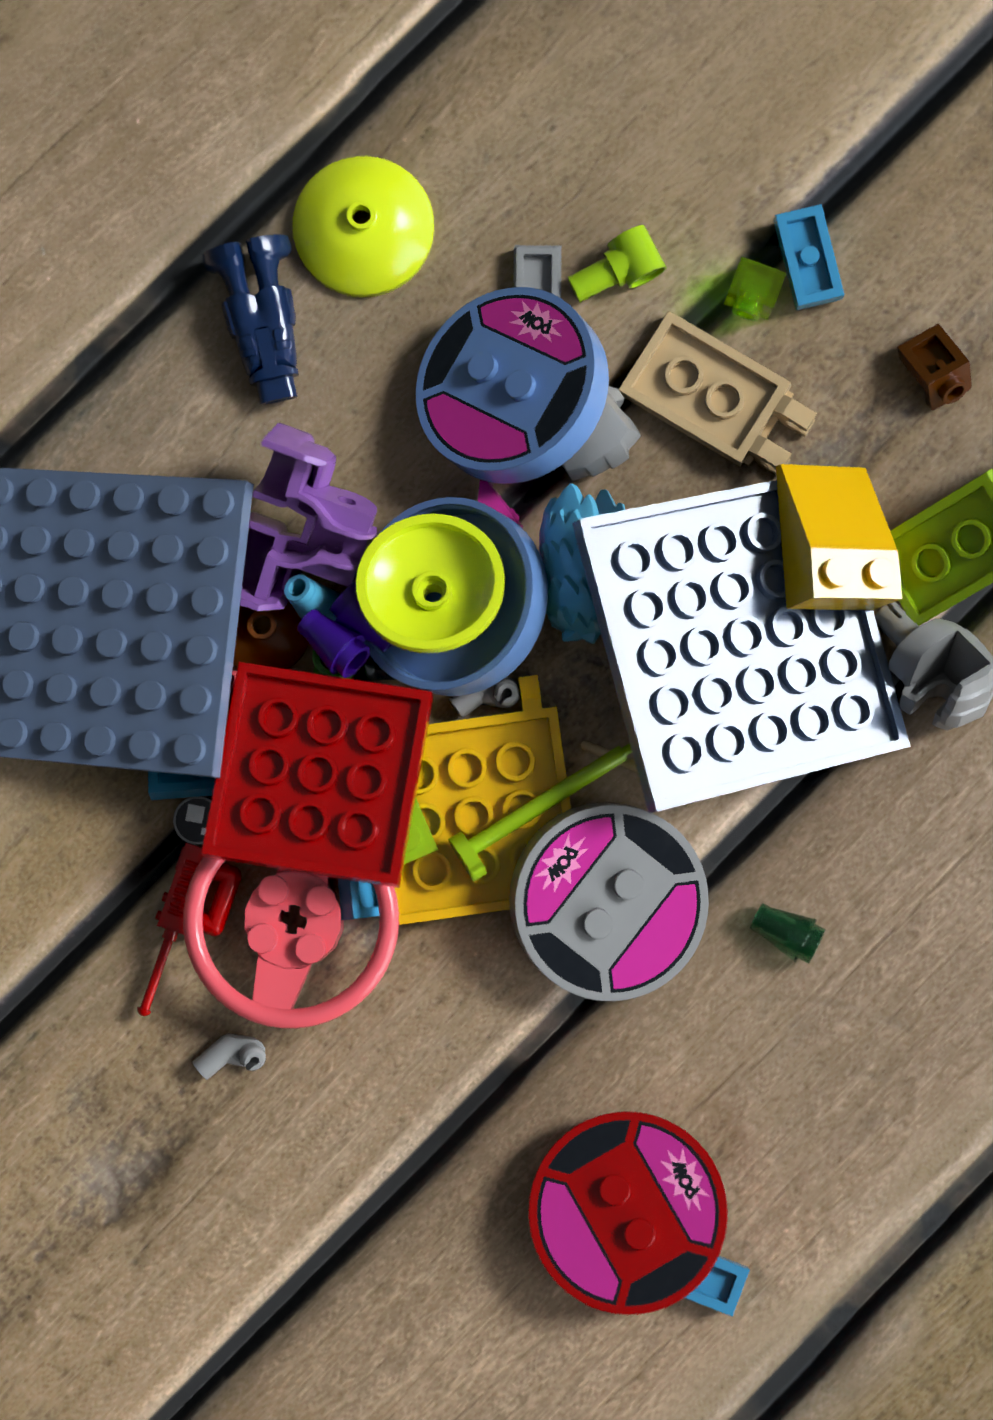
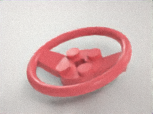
(284, 956)

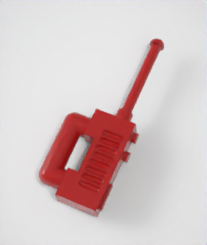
(172, 913)

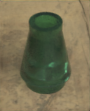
(789, 932)

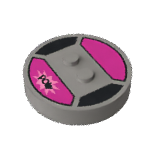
(609, 901)

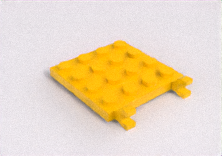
(466, 782)

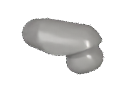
(502, 695)
(232, 1050)

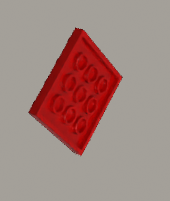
(318, 774)

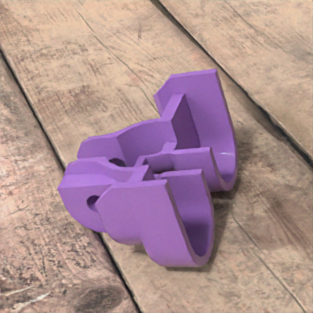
(334, 528)

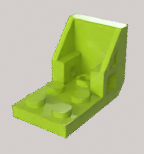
(947, 550)

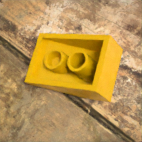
(835, 540)

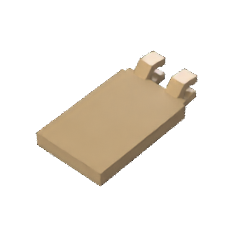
(715, 394)

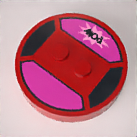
(628, 1213)

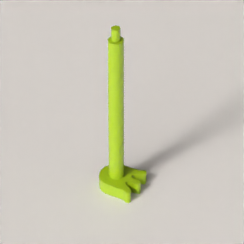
(468, 849)

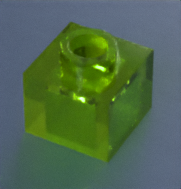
(754, 290)

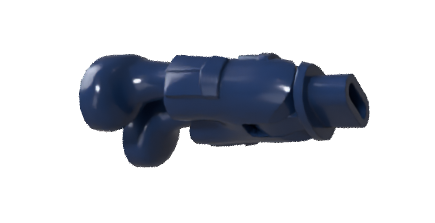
(262, 321)

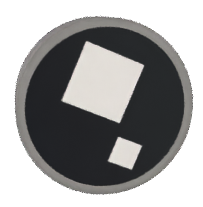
(191, 819)

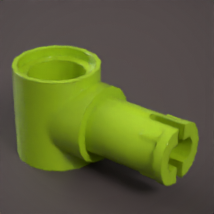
(629, 261)

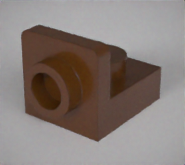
(937, 366)

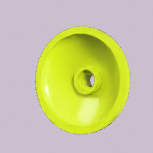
(367, 256)
(426, 557)

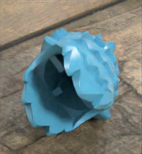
(569, 596)

